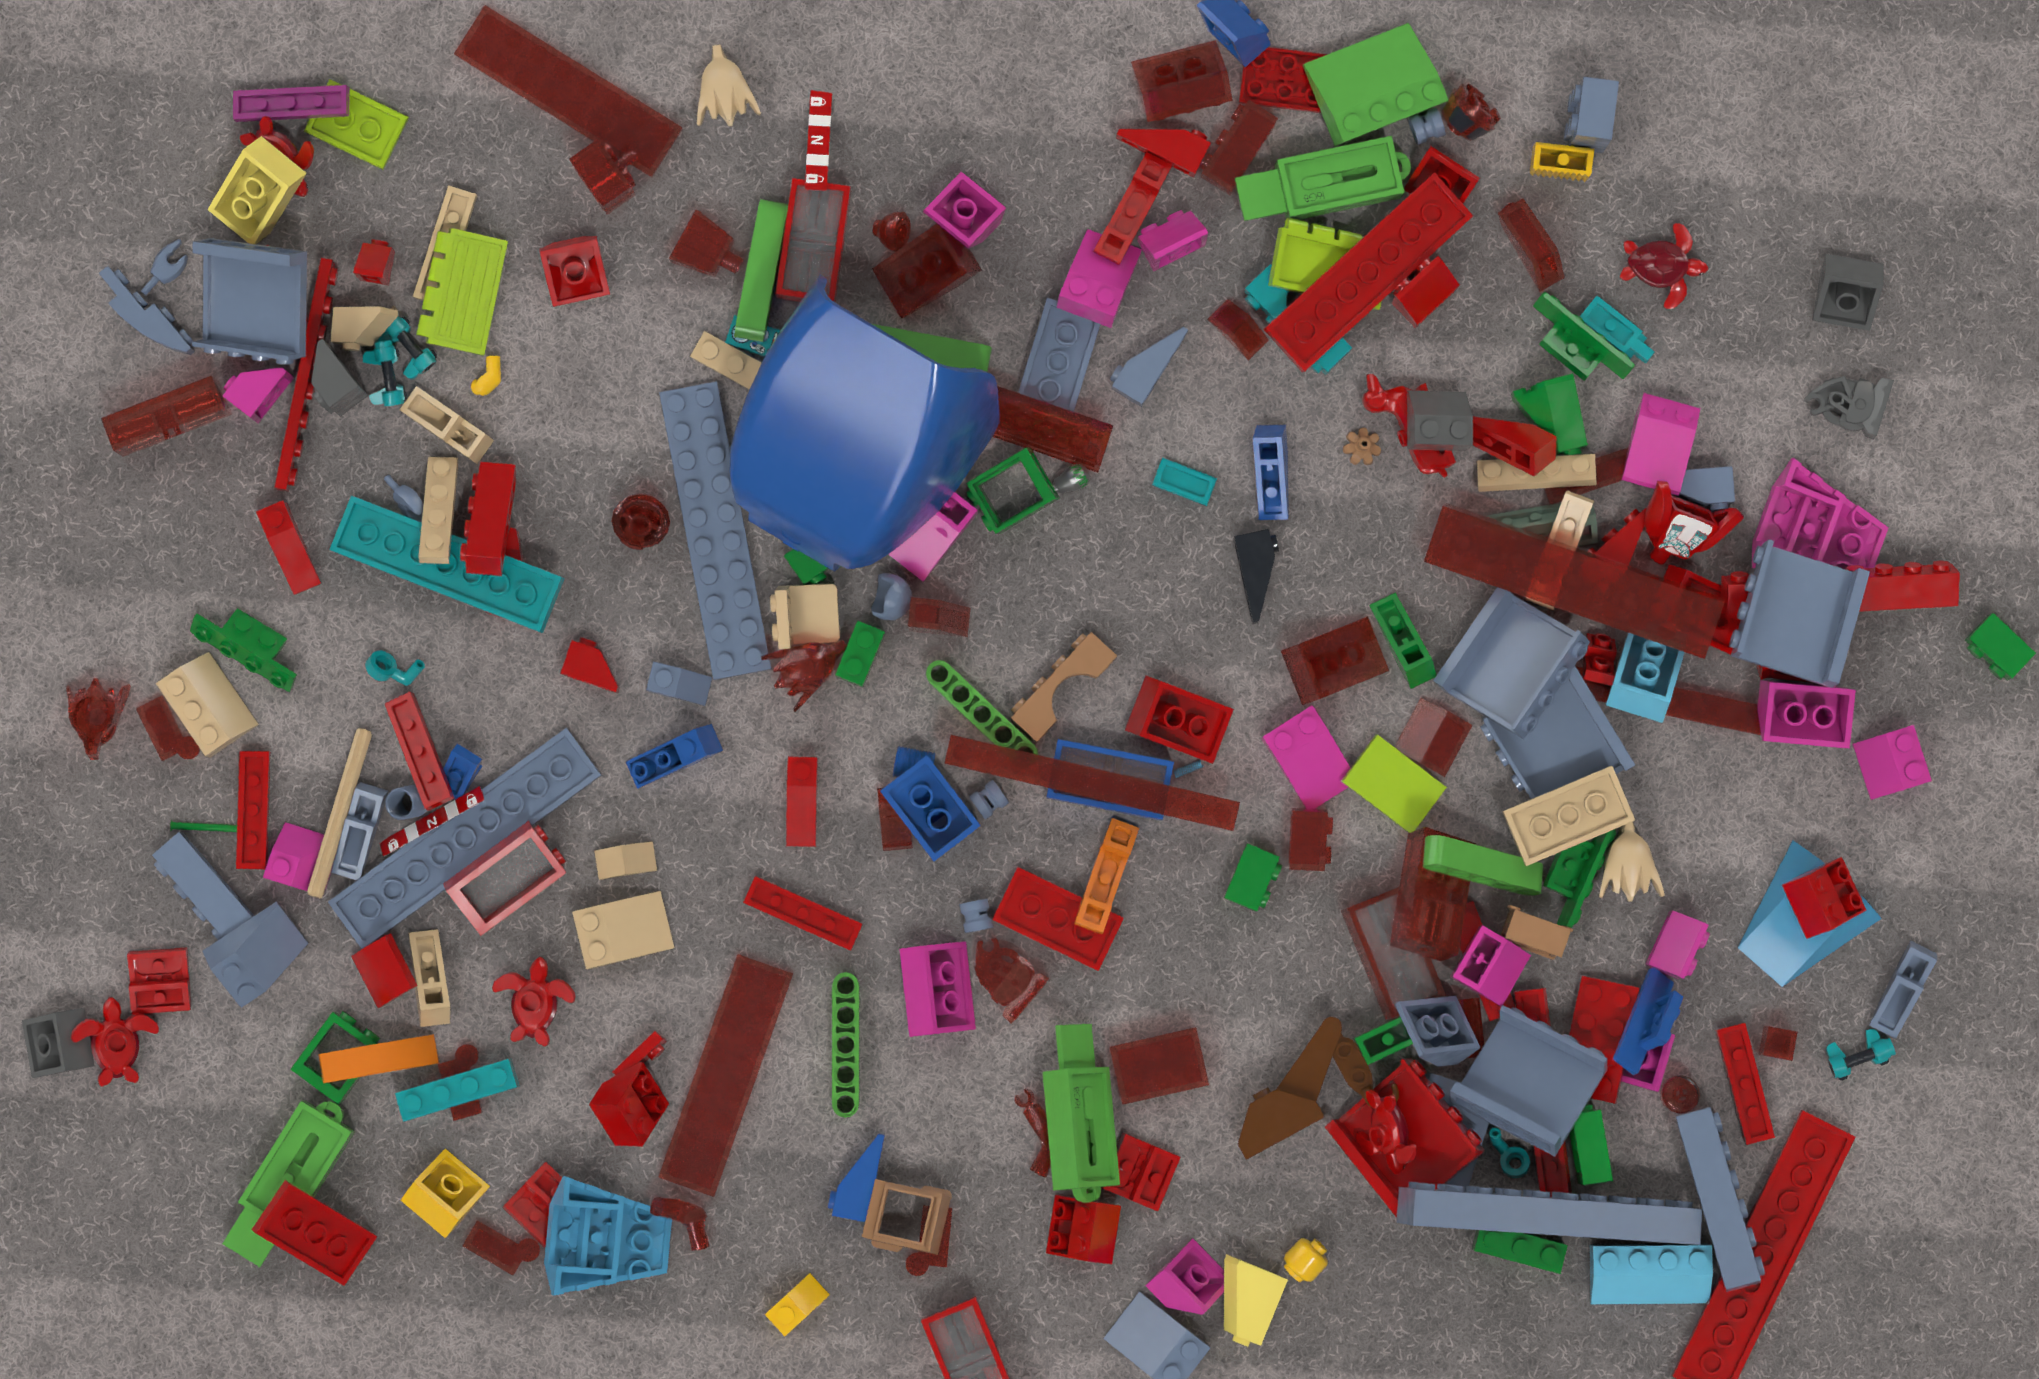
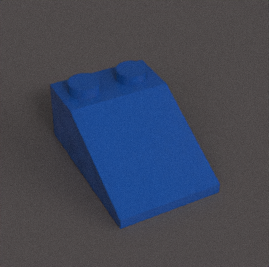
(930, 808)

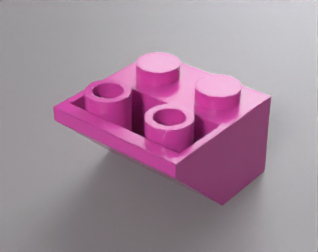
(1677, 945)
(1490, 965)

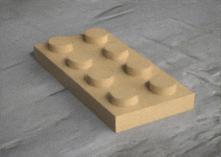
(1568, 815)

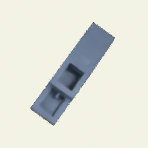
(152, 322)

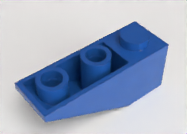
(674, 755)

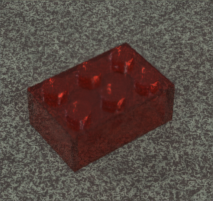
(1159, 1065)

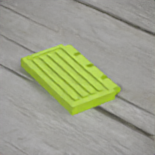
(1306, 256)
(465, 290)

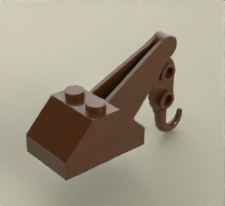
(1294, 1102)

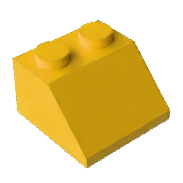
(444, 1193)

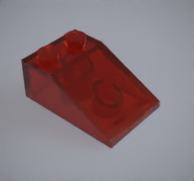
(925, 270)
(1334, 661)

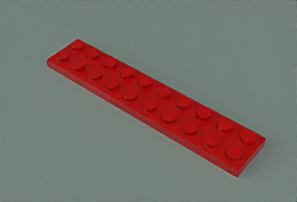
(1780, 1227)

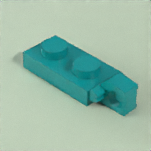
(1616, 329)

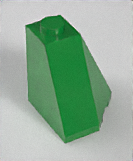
(1556, 409)

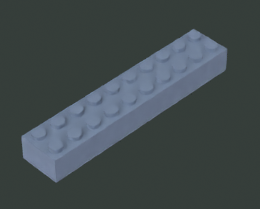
(1555, 1215)

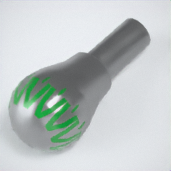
(1072, 479)

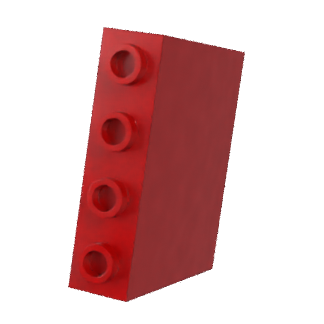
(1434, 1127)

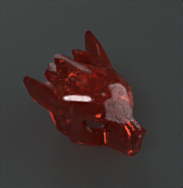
(805, 667)
(96, 714)

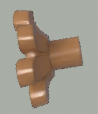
(1360, 452)

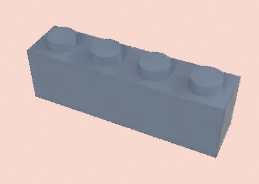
(202, 885)

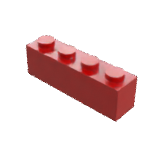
(489, 519)

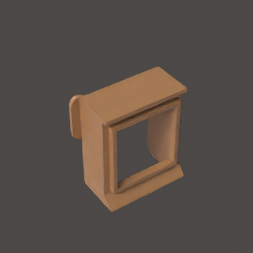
(1535, 933)
(934, 1224)

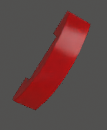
(1133, 208)

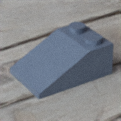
(255, 953)
(1438, 1029)
(1156, 1341)

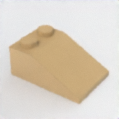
(623, 930)

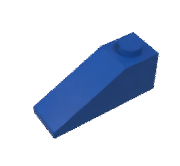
(1271, 471)
(856, 1188)

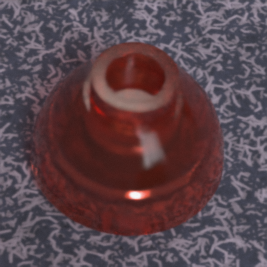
(893, 230)

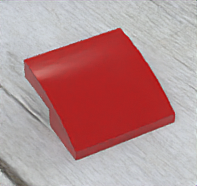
(384, 970)
(159, 980)
(1143, 1171)
(532, 1201)

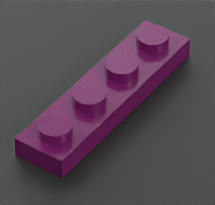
(291, 103)

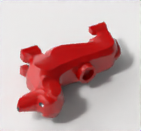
(1395, 402)

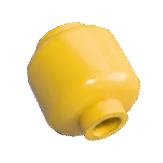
(1305, 1260)

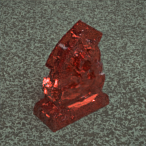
(1008, 983)

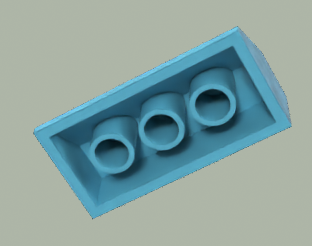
(1650, 1273)

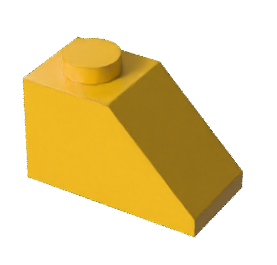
(797, 1304)

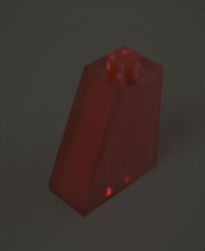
(1532, 244)
(938, 617)

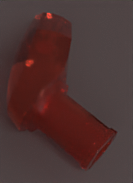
(685, 1213)

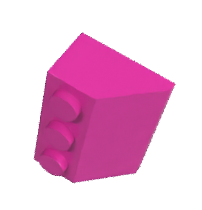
(1805, 713)
(937, 989)

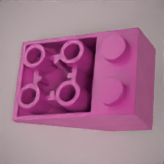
(934, 539)

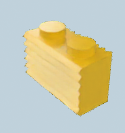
(1561, 161)

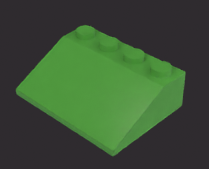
(1374, 84)

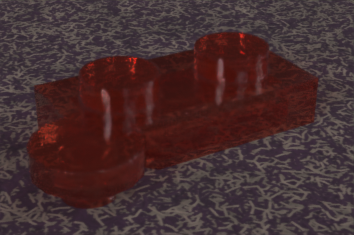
(165, 731)
(465, 1058)
(500, 1249)
(918, 1262)

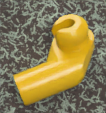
(490, 379)

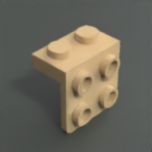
(805, 614)

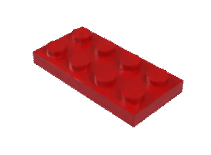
(1048, 917)
(1599, 1023)
(314, 1233)

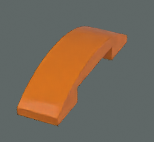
(1106, 875)
(378, 1058)

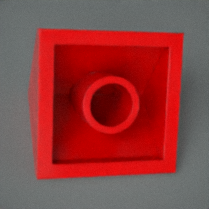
(1455, 176)

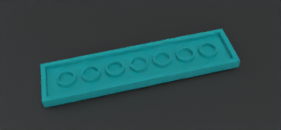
(393, 543)

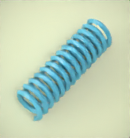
(1194, 768)

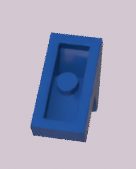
(461, 770)

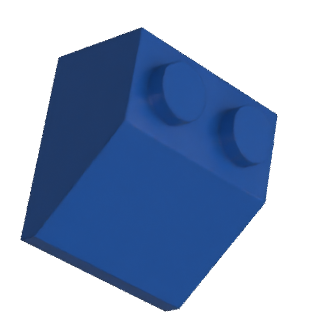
(1234, 28)

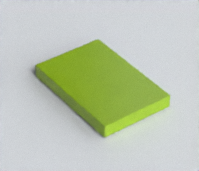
(366, 133)
(1393, 784)

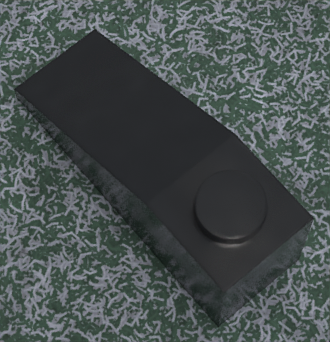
(1256, 560)

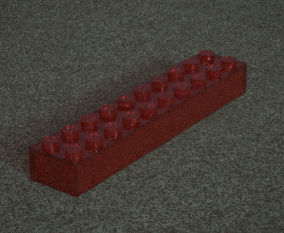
(1575, 580)

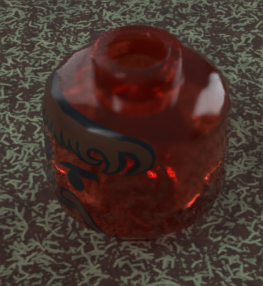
(1669, 1090)

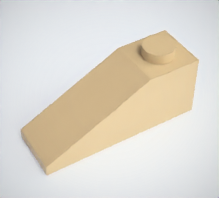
(430, 977)

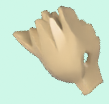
(724, 90)
(1630, 865)

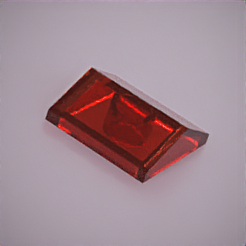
(1433, 737)

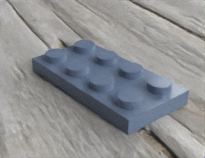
(1059, 357)

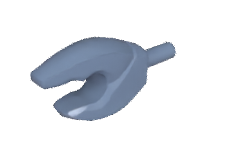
(164, 271)
(407, 499)

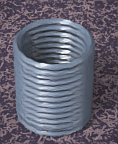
(395, 807)

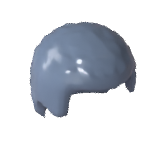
(892, 597)

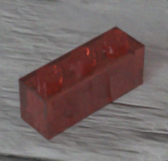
(1238, 146)

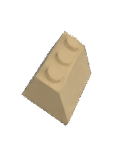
(207, 704)

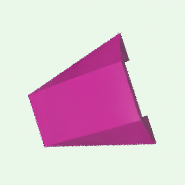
(1818, 521)

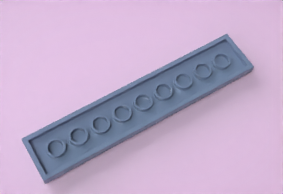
(714, 531)
(422, 866)

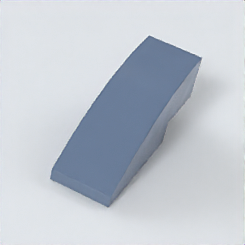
(359, 831)
(1903, 989)

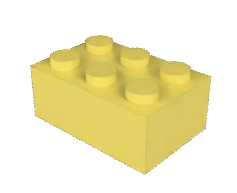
(256, 191)

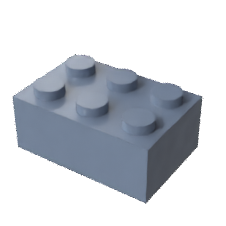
(1592, 114)

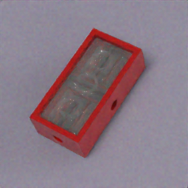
(813, 239)
(964, 1342)

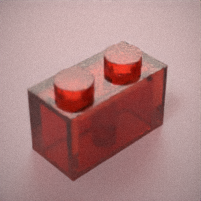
(1309, 838)

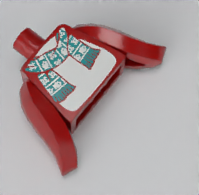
(1684, 527)

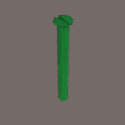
(203, 827)

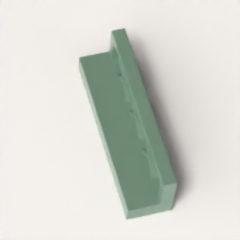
(1541, 520)

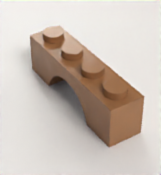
(1088, 659)

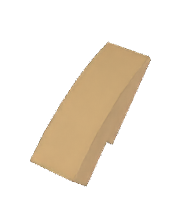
(446, 425)

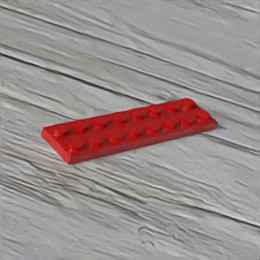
(1368, 272)

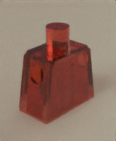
(705, 248)

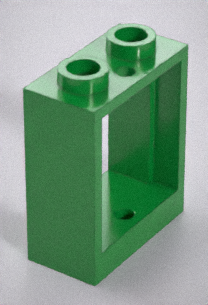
(1037, 475)
(314, 1078)
(1590, 1148)

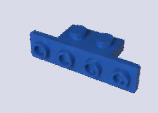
(1649, 1021)

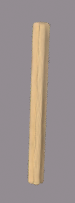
(339, 813)

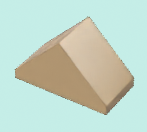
(625, 860)

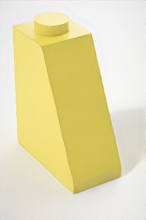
(1249, 1300)

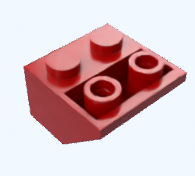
(1425, 292)
(1824, 898)
(629, 1106)
(1083, 1230)

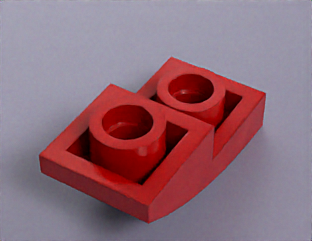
(1599, 659)

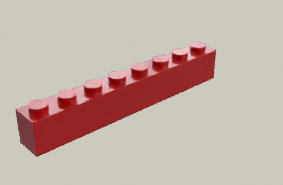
(1886, 588)

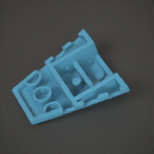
(1775, 936)
(601, 1239)

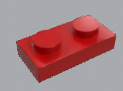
(650, 1048)

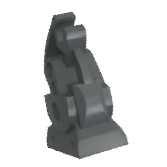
(1856, 401)

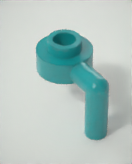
(383, 667)
(1509, 1154)

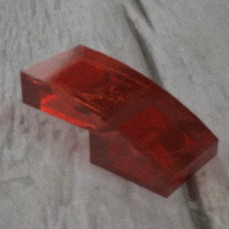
(894, 831)

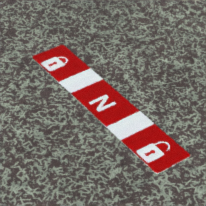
(818, 141)
(432, 821)

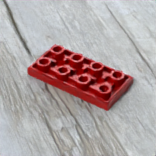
(1279, 80)

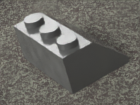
(334, 383)

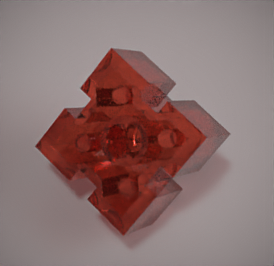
(605, 174)

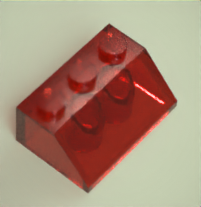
(1182, 81)

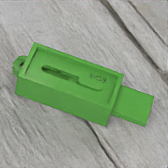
(1325, 181)
(1080, 1117)
(301, 1156)

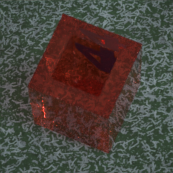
(1778, 1043)

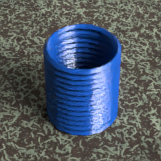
(907, 758)

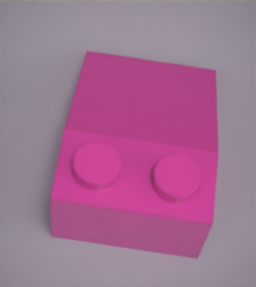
(1172, 239)
(1096, 284)
(1660, 442)
(1308, 757)

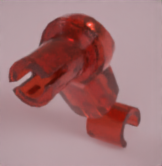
(1038, 1121)

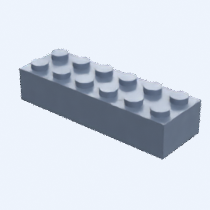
(1718, 1198)

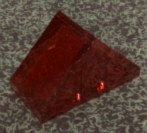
(1238, 329)

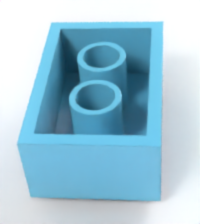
(1645, 678)

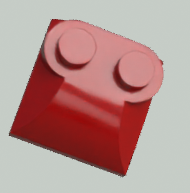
(574, 270)

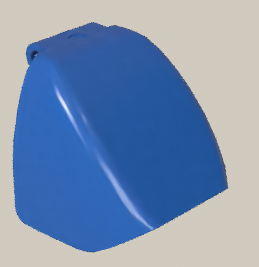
(854, 436)

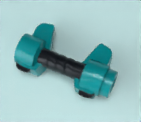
(385, 355)
(421, 360)
(1877, 1051)

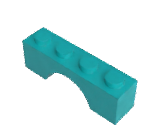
(1273, 302)
(457, 1089)

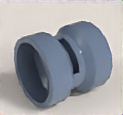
(1427, 126)
(994, 795)
(976, 915)

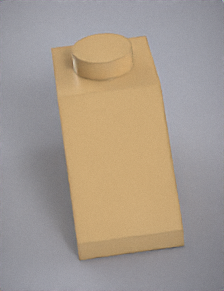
(360, 325)

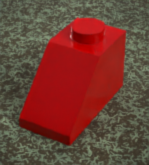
(375, 262)
(589, 665)

